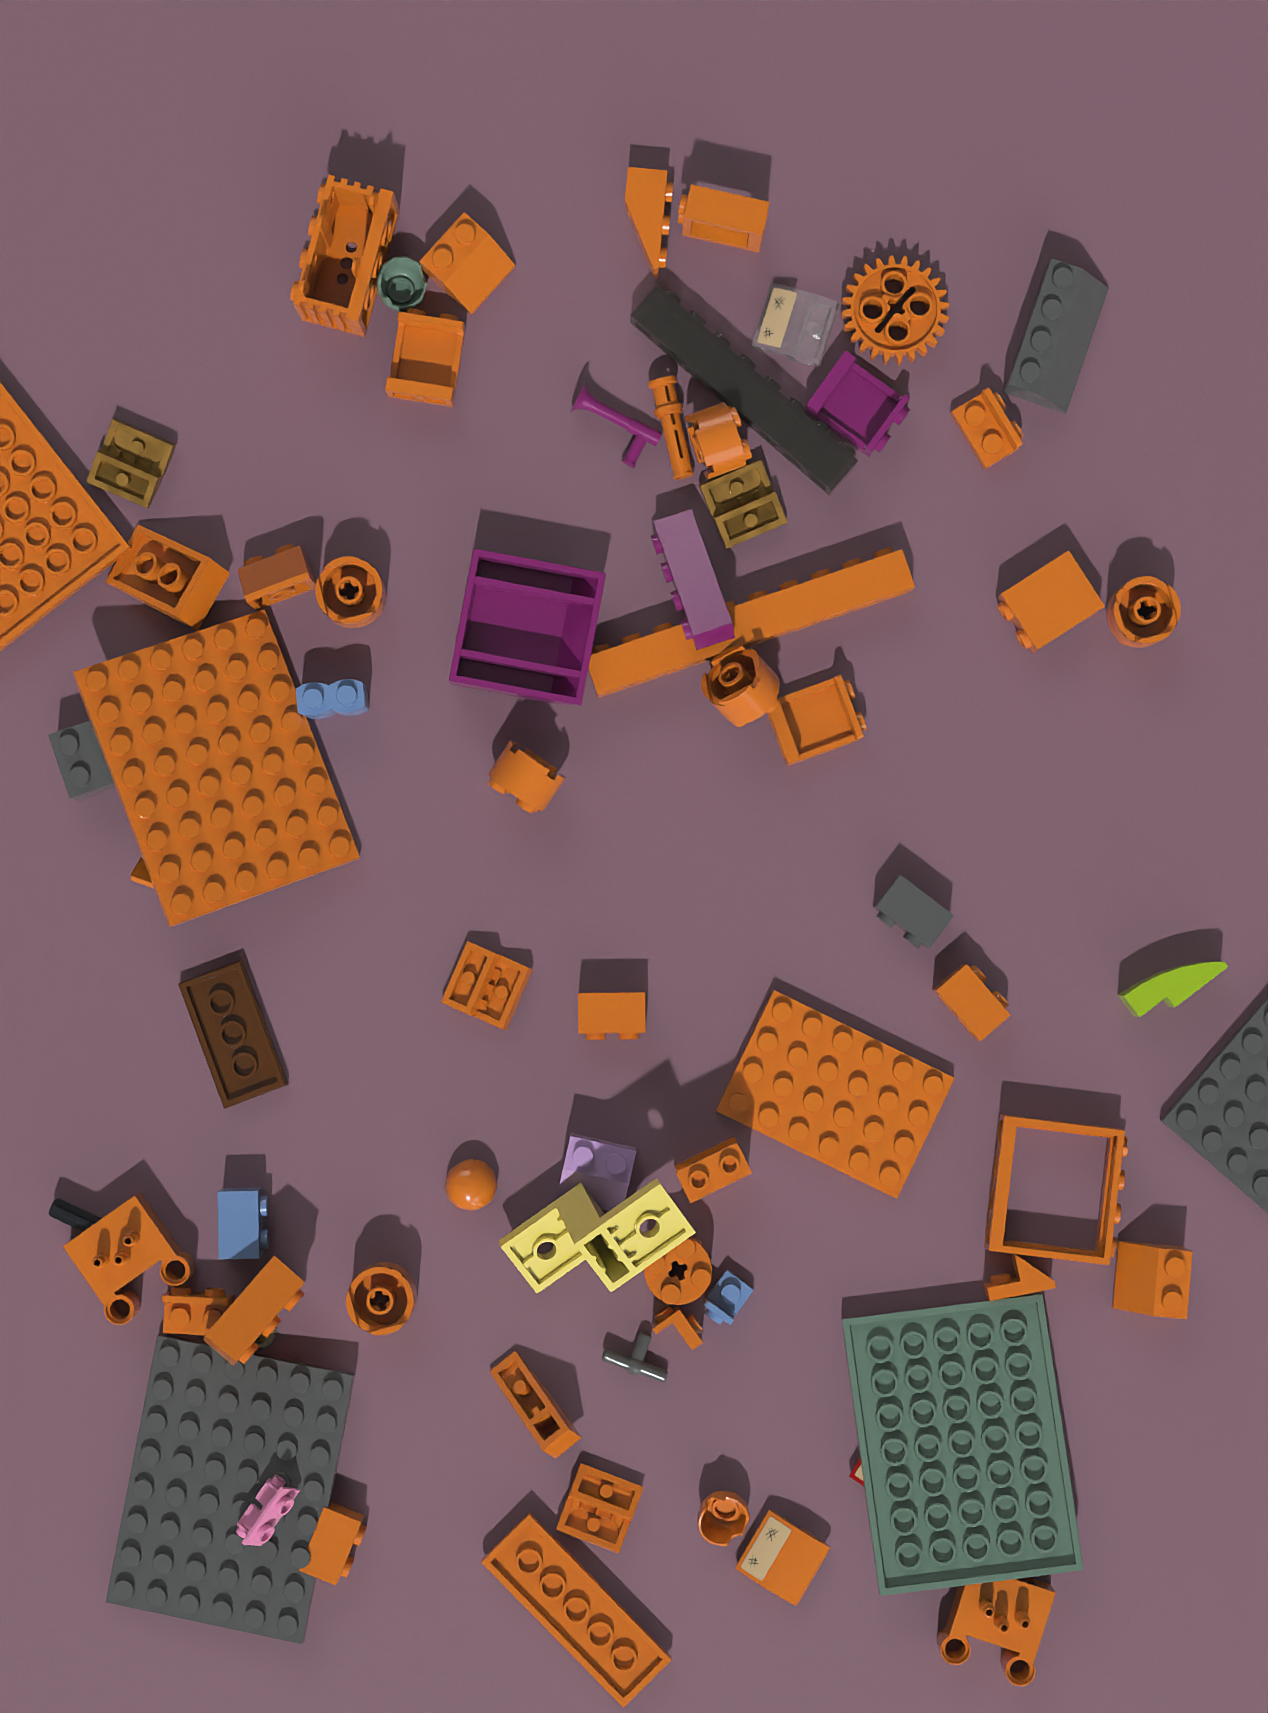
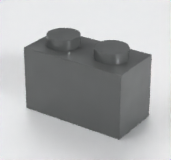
(912, 912)

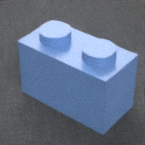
(241, 1223)

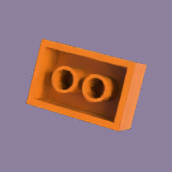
(255, 1312)

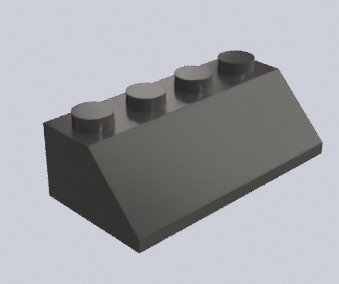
(1056, 336)

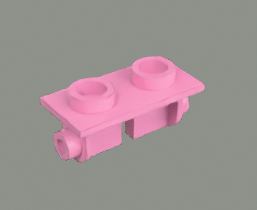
(258, 1525)

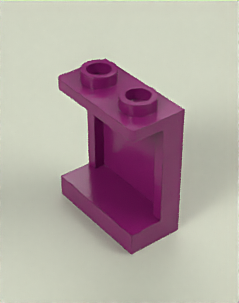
(857, 405)

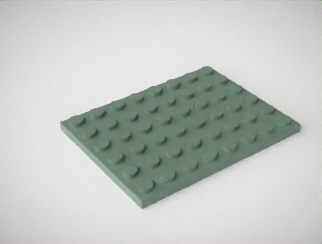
(961, 1445)

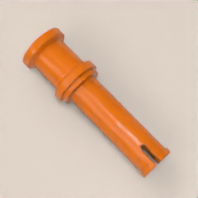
(669, 411)

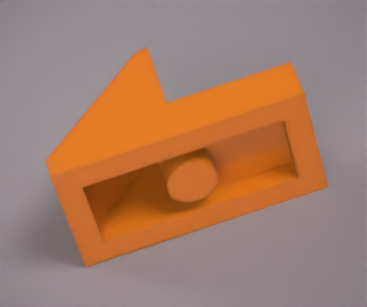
(1026, 1280)

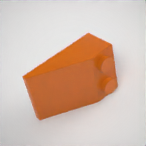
(168, 577)

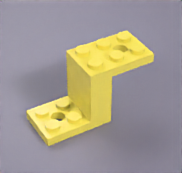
(607, 1241)

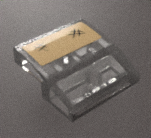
(795, 324)

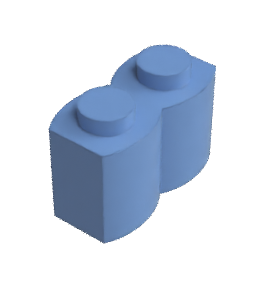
(321, 700)

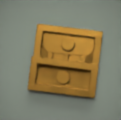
(131, 463)
(742, 503)

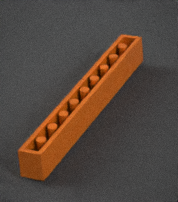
(754, 621)

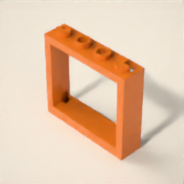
(1109, 1208)

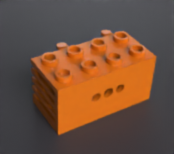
(345, 217)

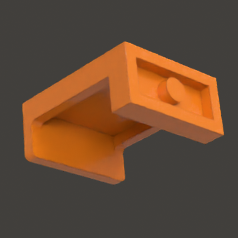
(426, 358)
(1049, 602)
(816, 720)
(712, 1169)

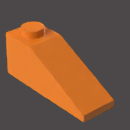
(535, 1405)

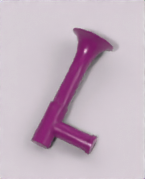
(642, 432)

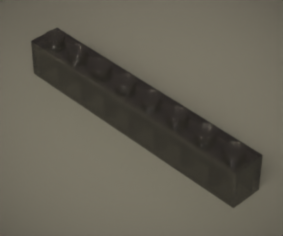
(739, 386)

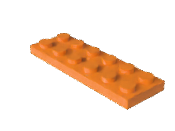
(576, 1609)

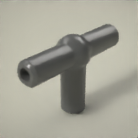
(635, 1363)

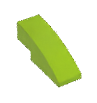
(1169, 985)

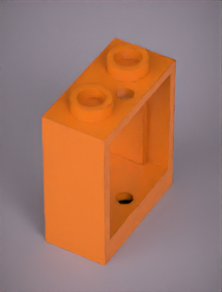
(723, 218)

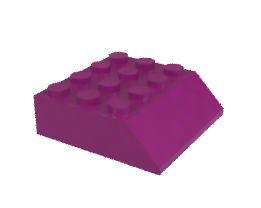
(527, 628)

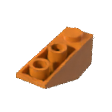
(645, 207)

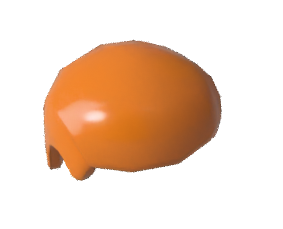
(470, 1184)
(722, 1517)

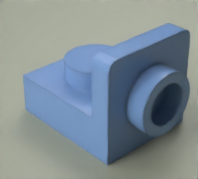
(726, 1298)

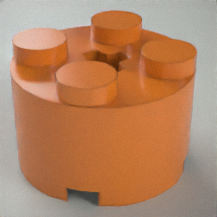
(717, 439)
(334, 583)
(1143, 593)
(741, 685)
(525, 777)
(680, 1288)
(372, 1314)

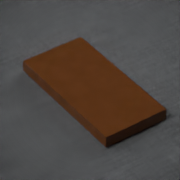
(233, 1034)

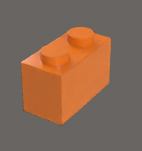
(972, 1001)
(611, 1013)
(332, 1542)

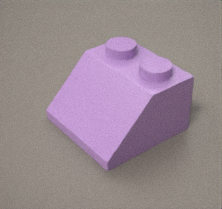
(600, 1167)

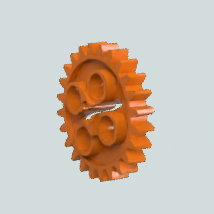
(872, 292)

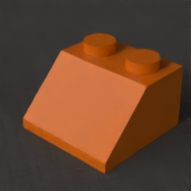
(467, 263)
(276, 577)
(1152, 1279)

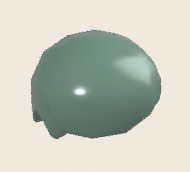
(401, 283)

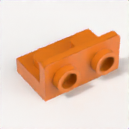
(988, 428)
(193, 1311)

